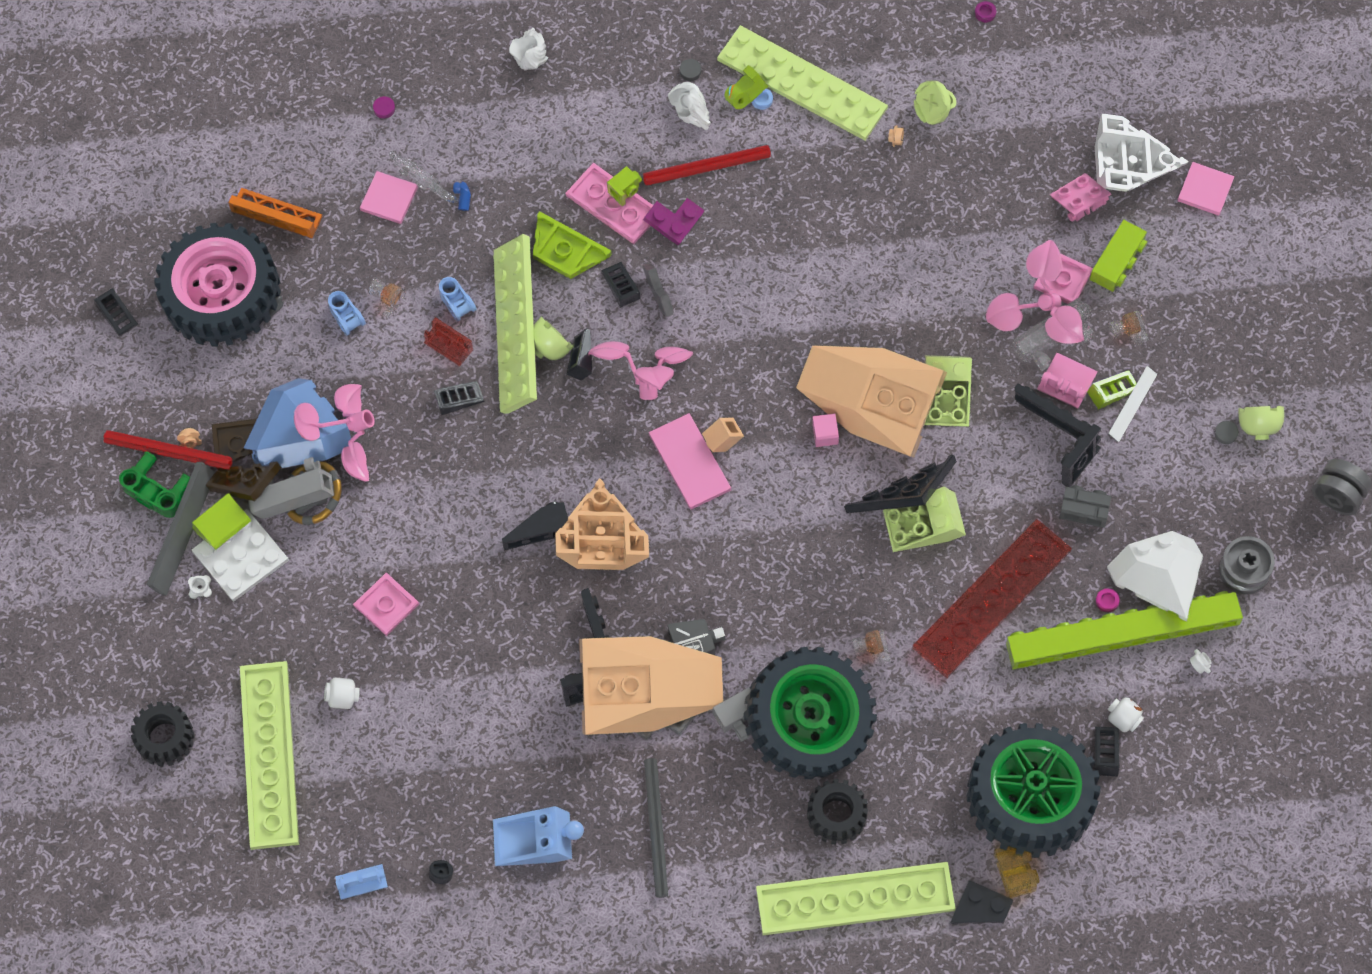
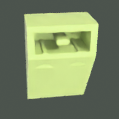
(952, 403)
(925, 524)

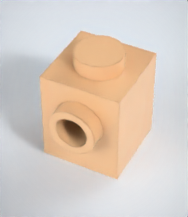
(722, 435)

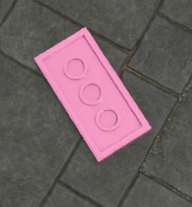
(592, 195)
(690, 461)

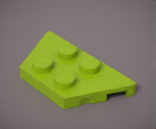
(565, 248)

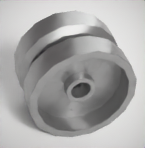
(1342, 486)
(1246, 565)

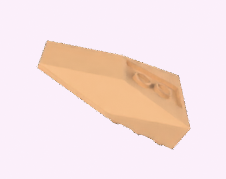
(873, 392)
(645, 684)

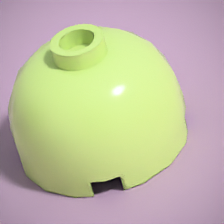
(549, 341)
(1261, 421)

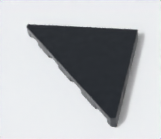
(905, 491)

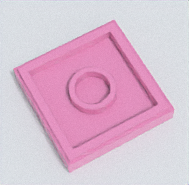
(1205, 188)
(388, 197)
(1070, 281)
(386, 604)

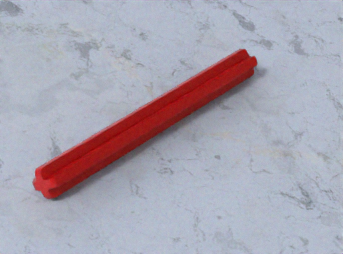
(706, 165)
(167, 449)

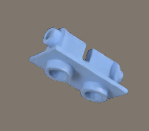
(361, 881)

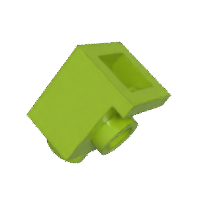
(624, 185)

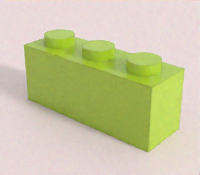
(1119, 256)

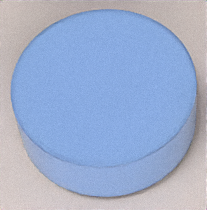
(764, 100)

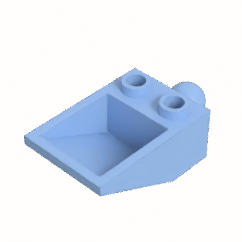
(535, 837)

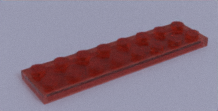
(991, 598)

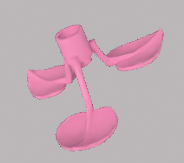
(1065, 323)
(647, 378)
(349, 402)

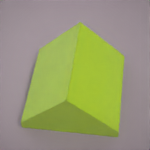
(220, 522)

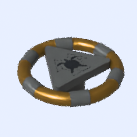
(330, 507)

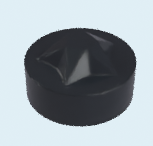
(440, 872)

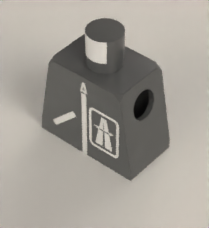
(695, 635)

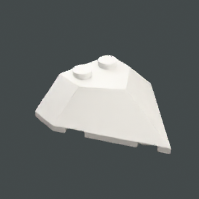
(1129, 156)
(1160, 571)

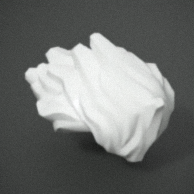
(529, 50)
(690, 104)

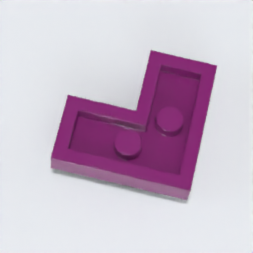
(672, 225)

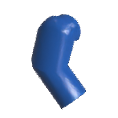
(465, 195)

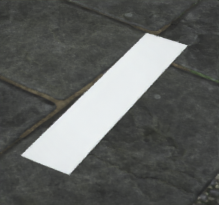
(1132, 403)

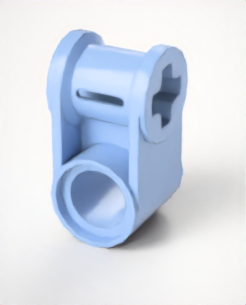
(458, 301)
(347, 315)

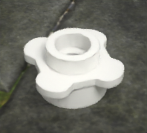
(195, 581)
(1201, 662)

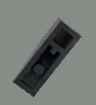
(537, 527)

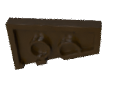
(231, 438)
(243, 483)

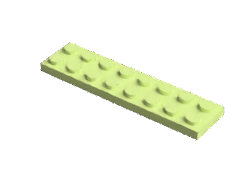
(804, 83)
(515, 324)
(269, 755)
(855, 898)

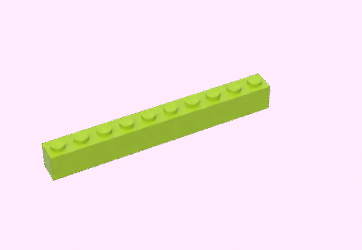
(1121, 630)

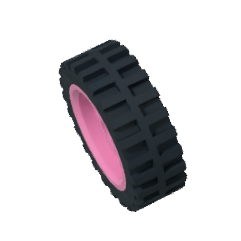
(208, 259)

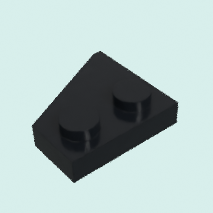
(981, 906)

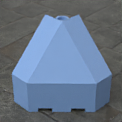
(275, 433)

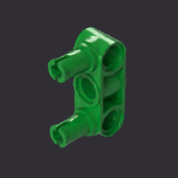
(150, 492)

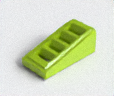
(1100, 395)

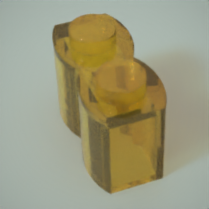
(1016, 872)

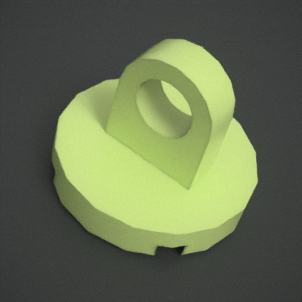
(933, 102)

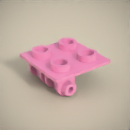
(1081, 196)
(1067, 380)

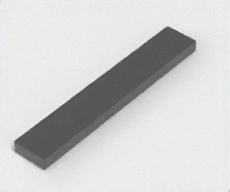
(180, 529)

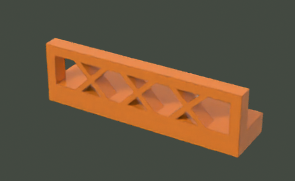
(275, 216)

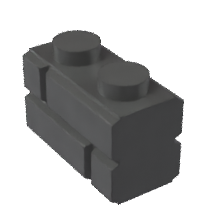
(1085, 506)

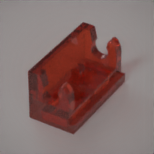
(448, 342)

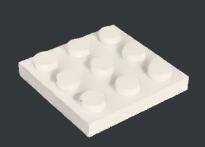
(242, 559)

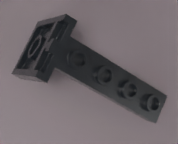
(1087, 436)
(573, 683)

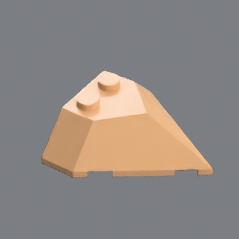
(601, 534)

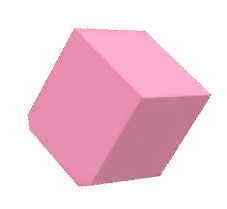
(825, 430)

